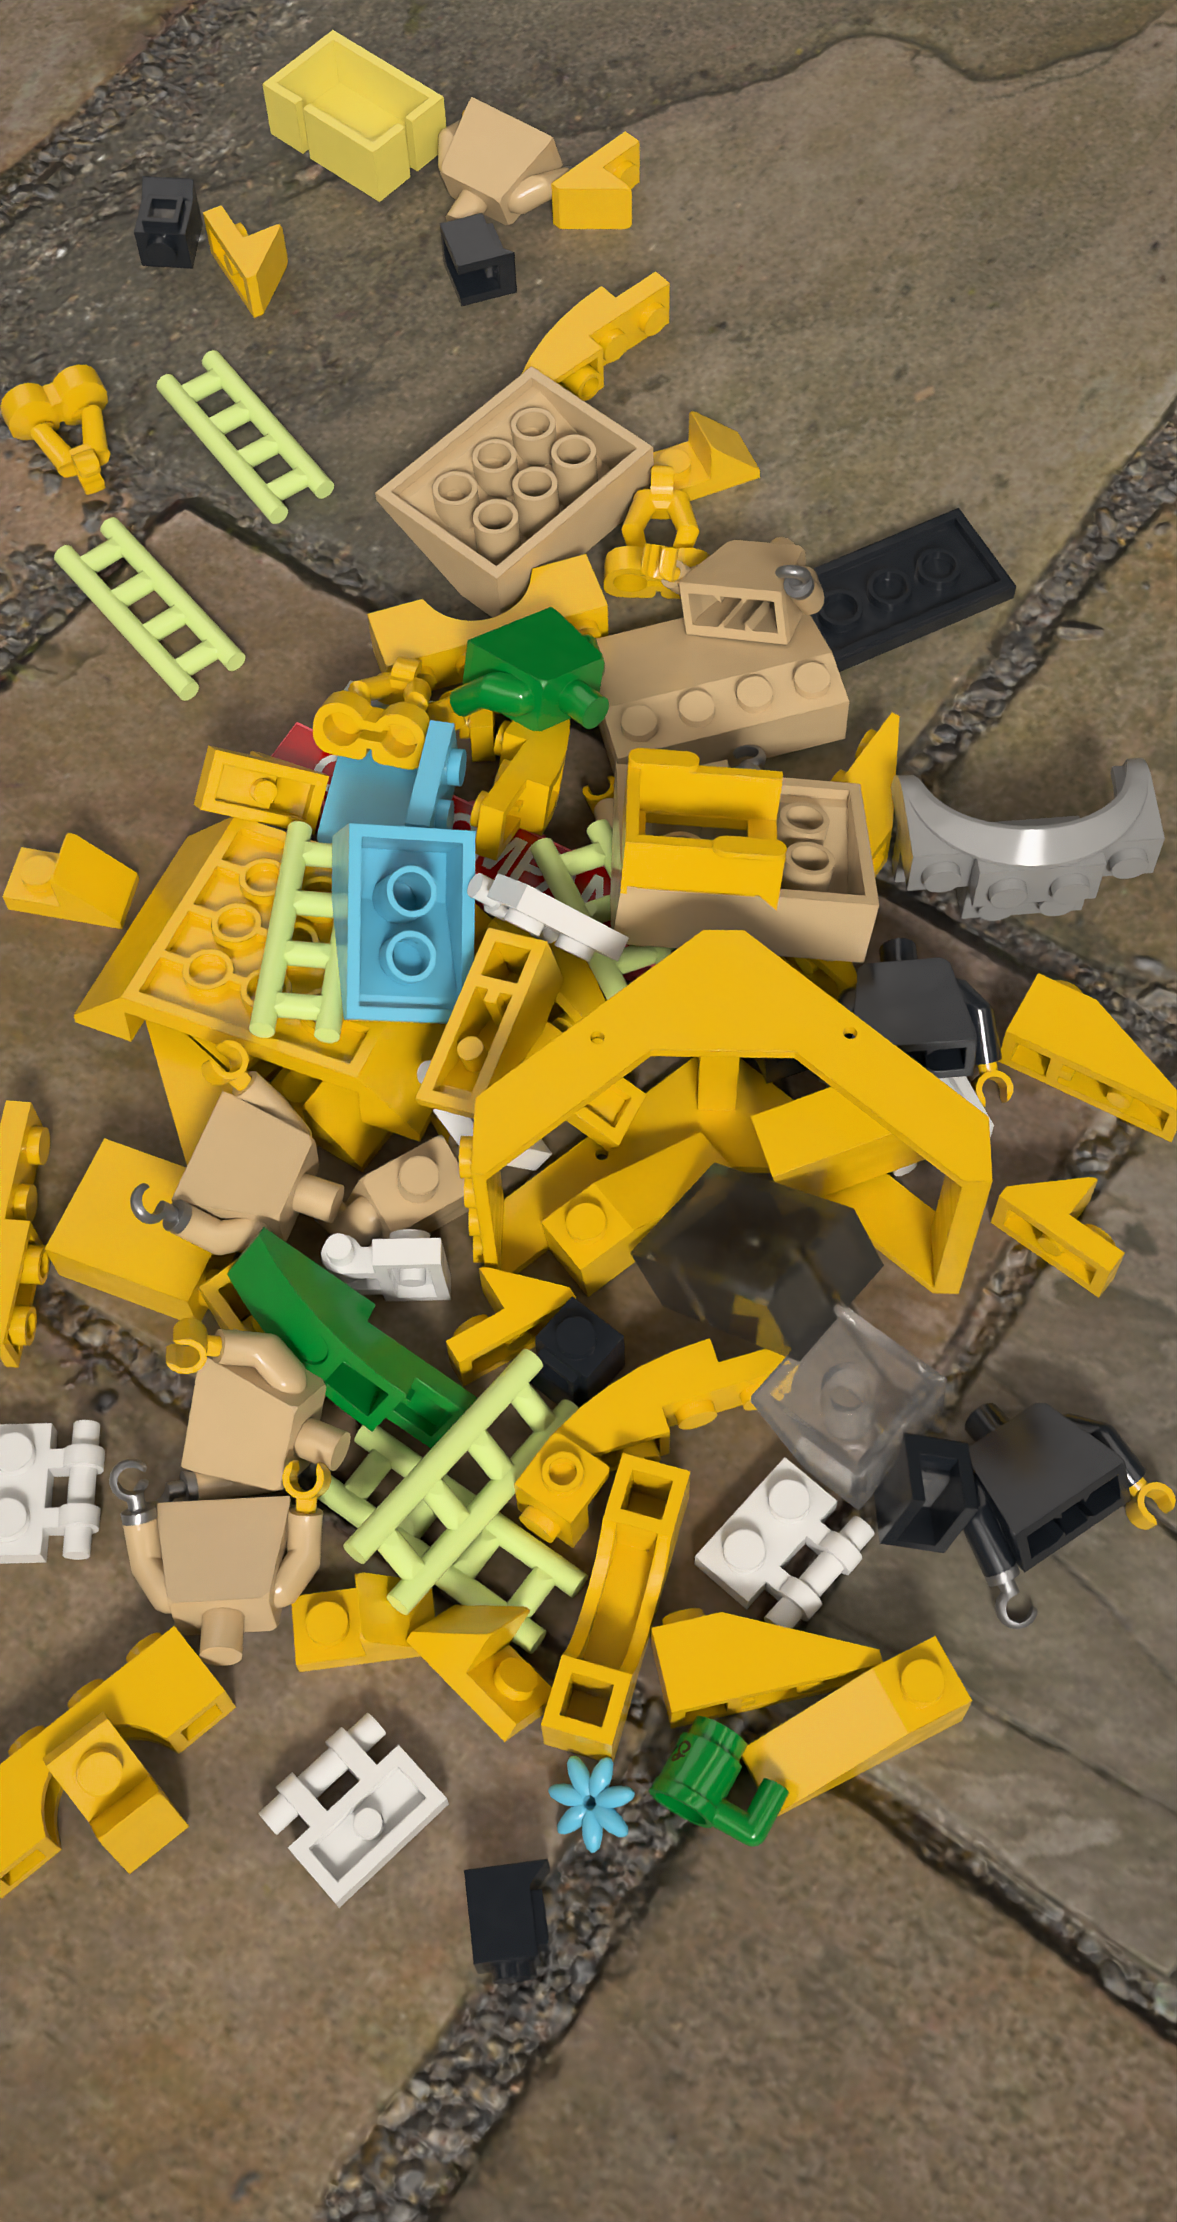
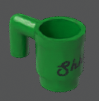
(701, 1776)

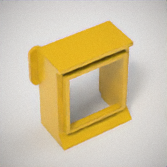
(678, 791)

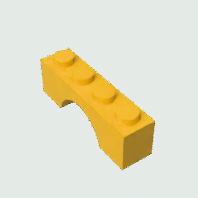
(441, 641)
(619, 1609)
(155, 1697)

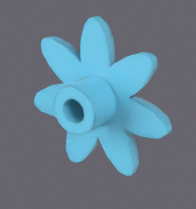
(591, 1802)

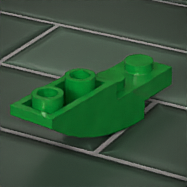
(332, 1338)

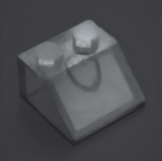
(850, 1405)

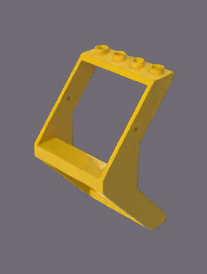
(721, 1003)

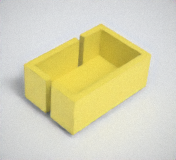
(355, 114)

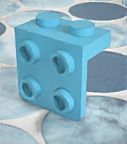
(396, 796)

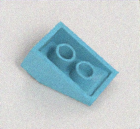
(402, 920)

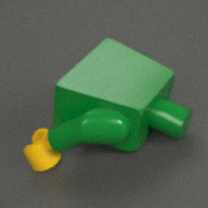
(531, 673)

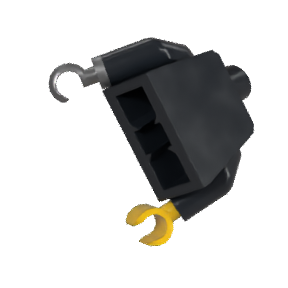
(928, 1015)
(1043, 1486)

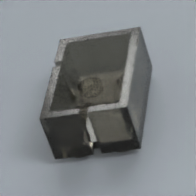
(758, 1259)

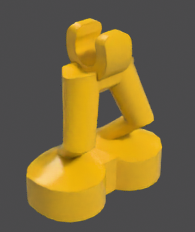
(72, 397)
(660, 502)
(351, 726)

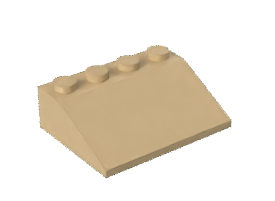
(518, 489)
(719, 693)
(825, 889)

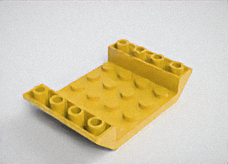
(198, 964)

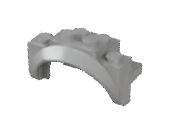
(1028, 862)

